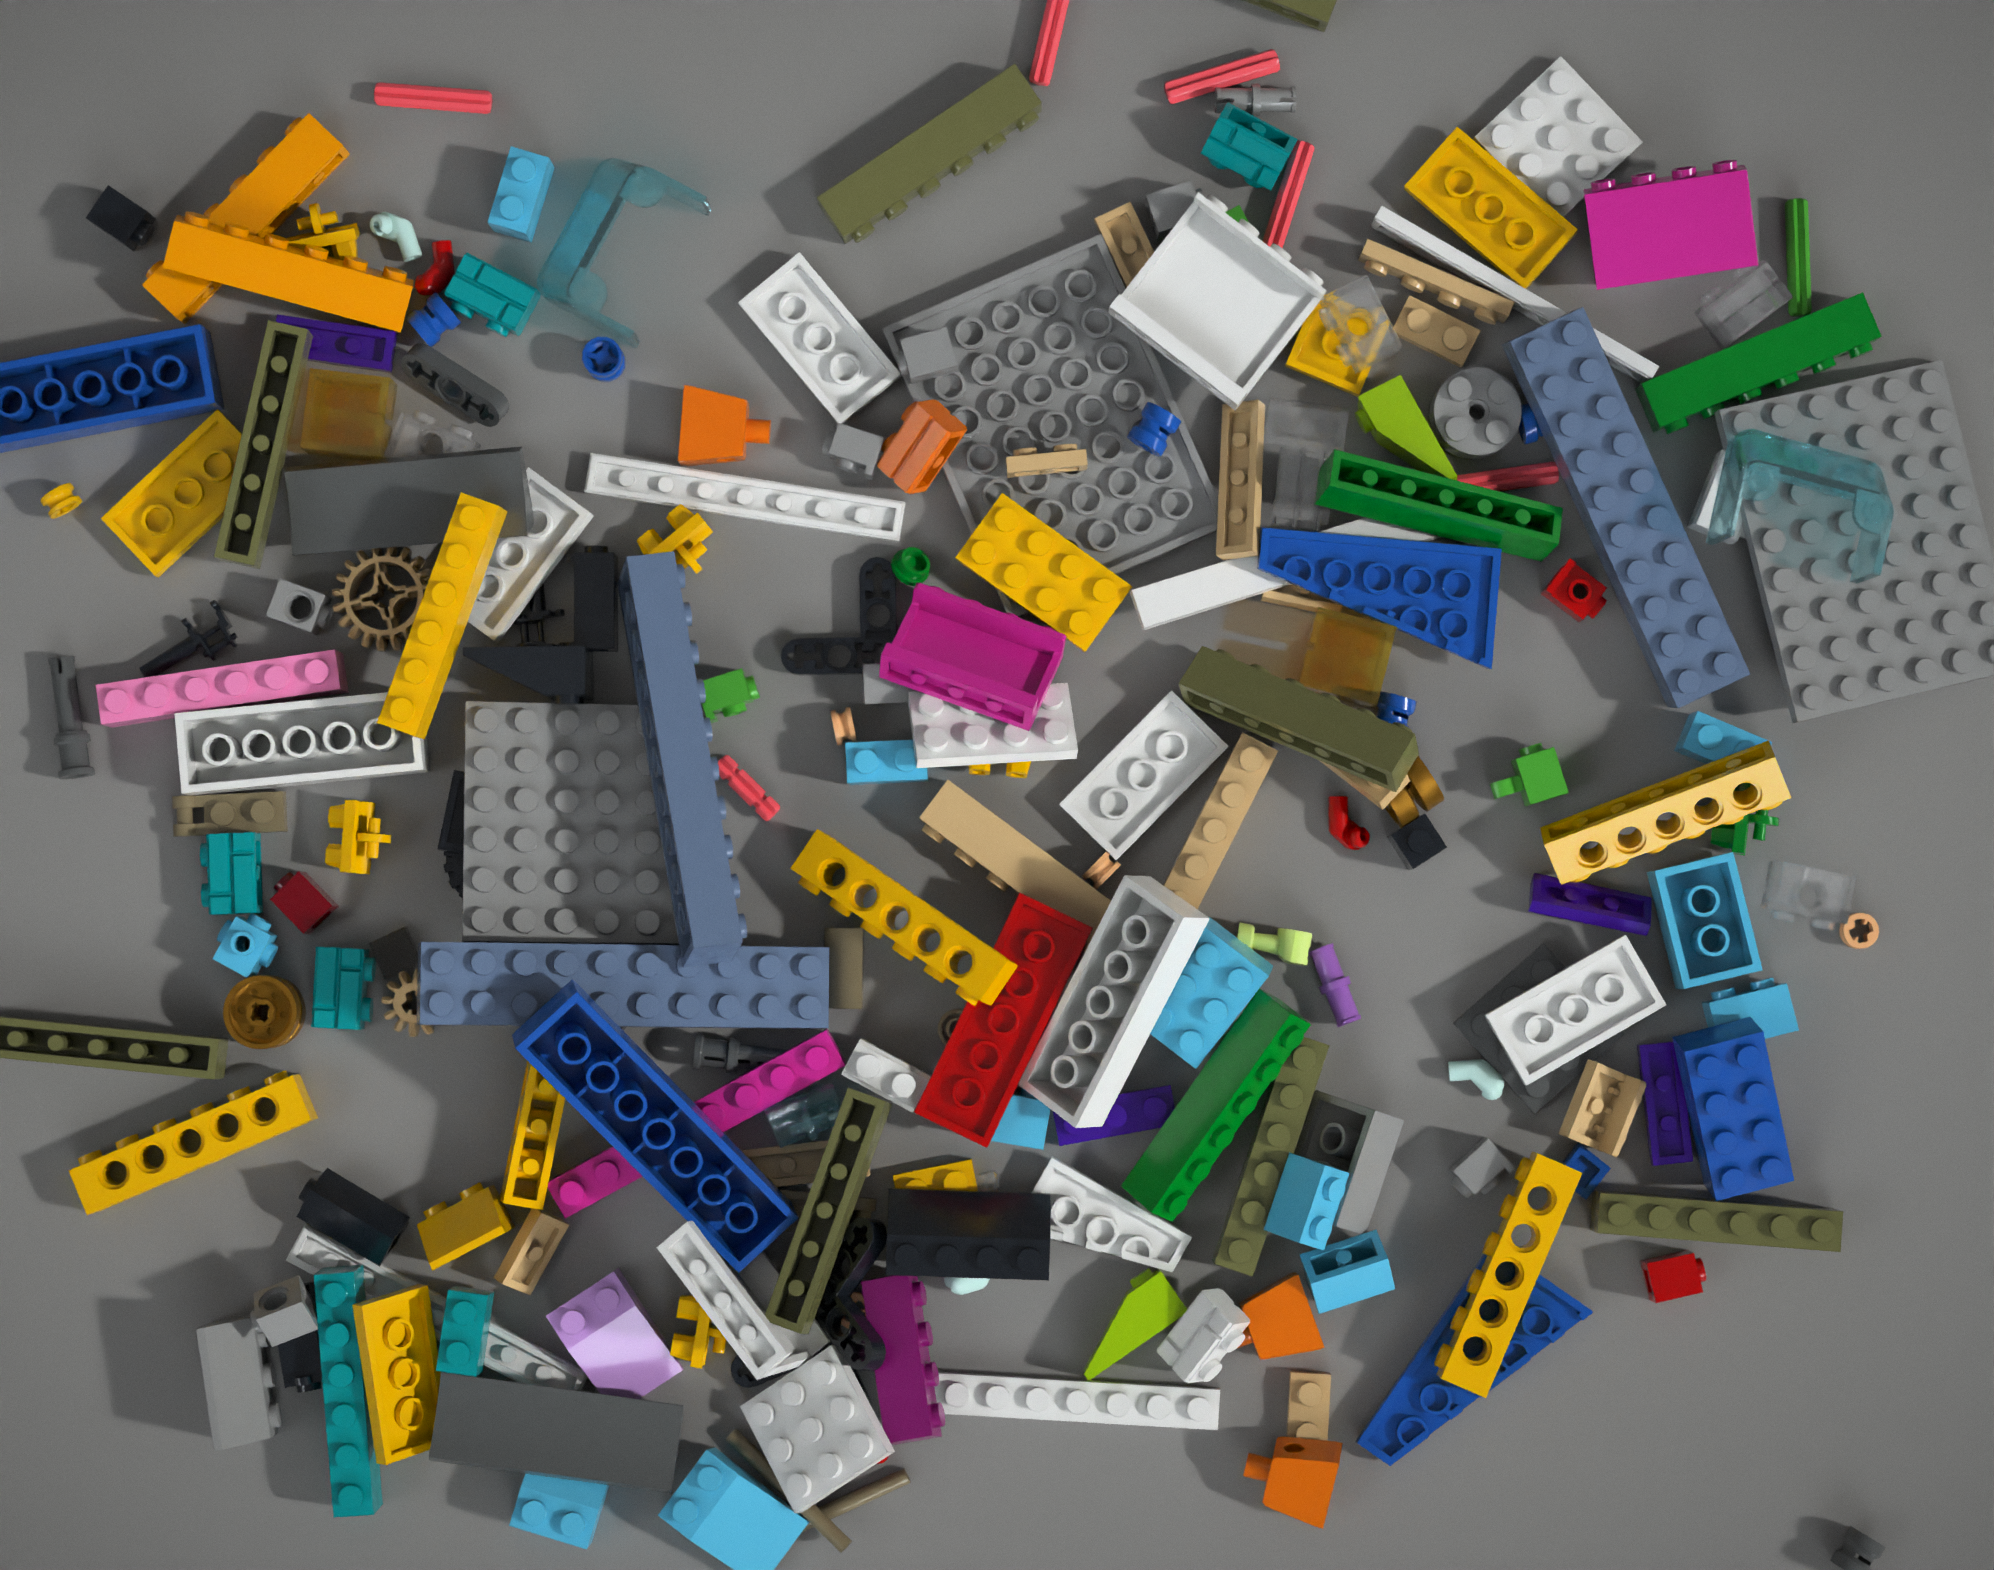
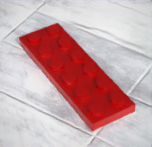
(997, 1041)

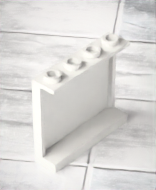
(1218, 300)
(739, 1303)

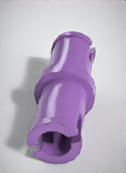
(1335, 985)

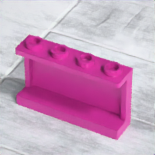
(1670, 225)
(973, 656)

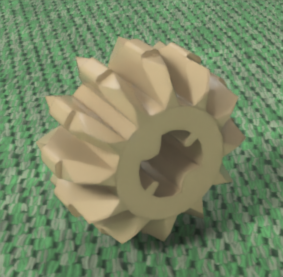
(400, 1004)

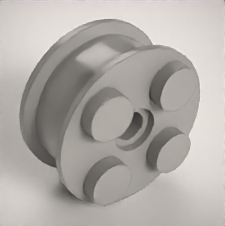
(1489, 395)

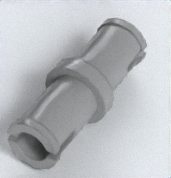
(1256, 99)

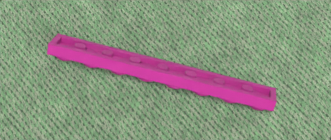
(724, 1106)

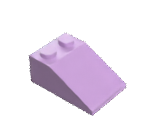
(614, 1339)

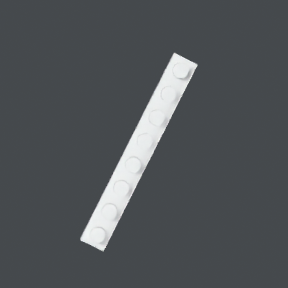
(1078, 1400)

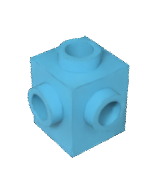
(233, 951)

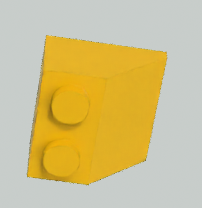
(463, 1226)

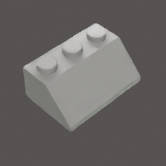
(1355, 1142)
(238, 1383)

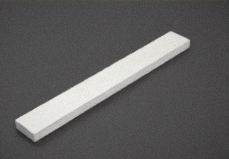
(1486, 278)
(745, 497)
(1237, 579)
(505, 1350)

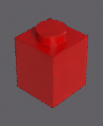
(1673, 1276)

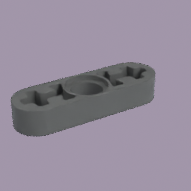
(485, 406)

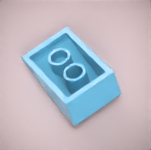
(559, 1509)
(733, 1515)

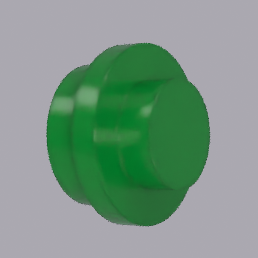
(910, 566)

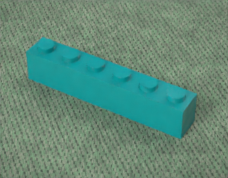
(351, 1451)

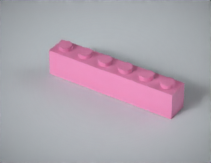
(222, 687)

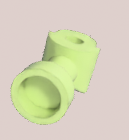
(1288, 944)

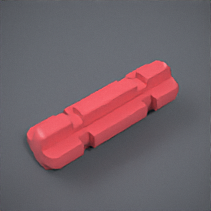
(747, 788)

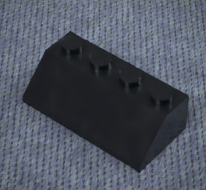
(968, 1234)

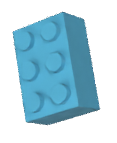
(1704, 921)
(1209, 993)

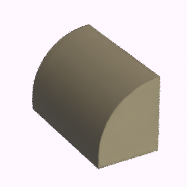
(845, 967)

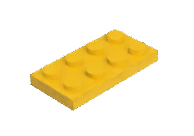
(1490, 209)
(179, 496)
(1043, 572)
(399, 1370)

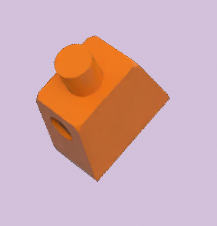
(717, 428)
(1280, 1320)
(1298, 1477)

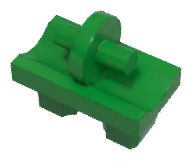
(1735, 836)

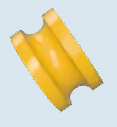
(61, 500)

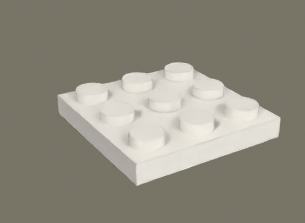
(1559, 137)
(817, 1429)

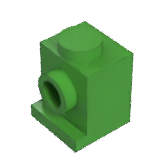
(729, 694)

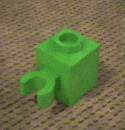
(1536, 776)

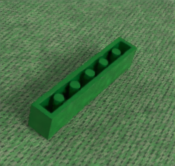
(1757, 363)
(1438, 505)
(1215, 1105)

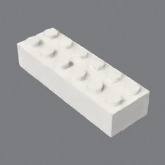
(292, 745)
(1113, 1001)

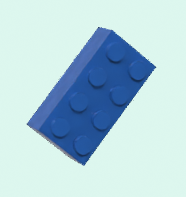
(1733, 1108)

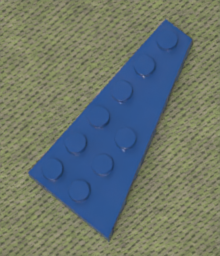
(1421, 587)
(1425, 1402)

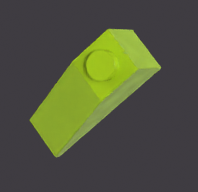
(1401, 428)
(1140, 1315)

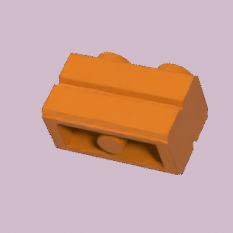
(921, 445)

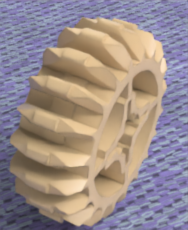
(367, 601)

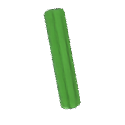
(1798, 257)

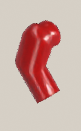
(440, 272)
(1342, 827)

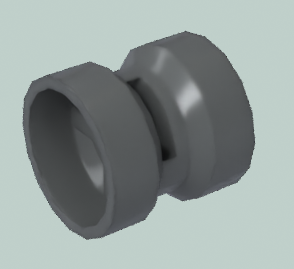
(1862, 1545)

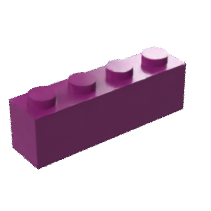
(907, 1374)

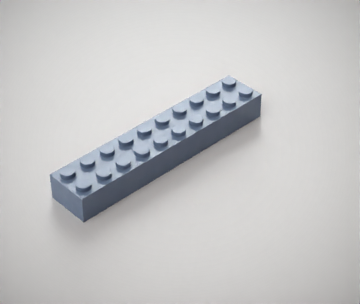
(1626, 508)
(680, 759)
(629, 982)

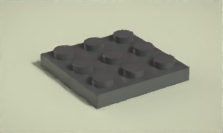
(1476, 1029)

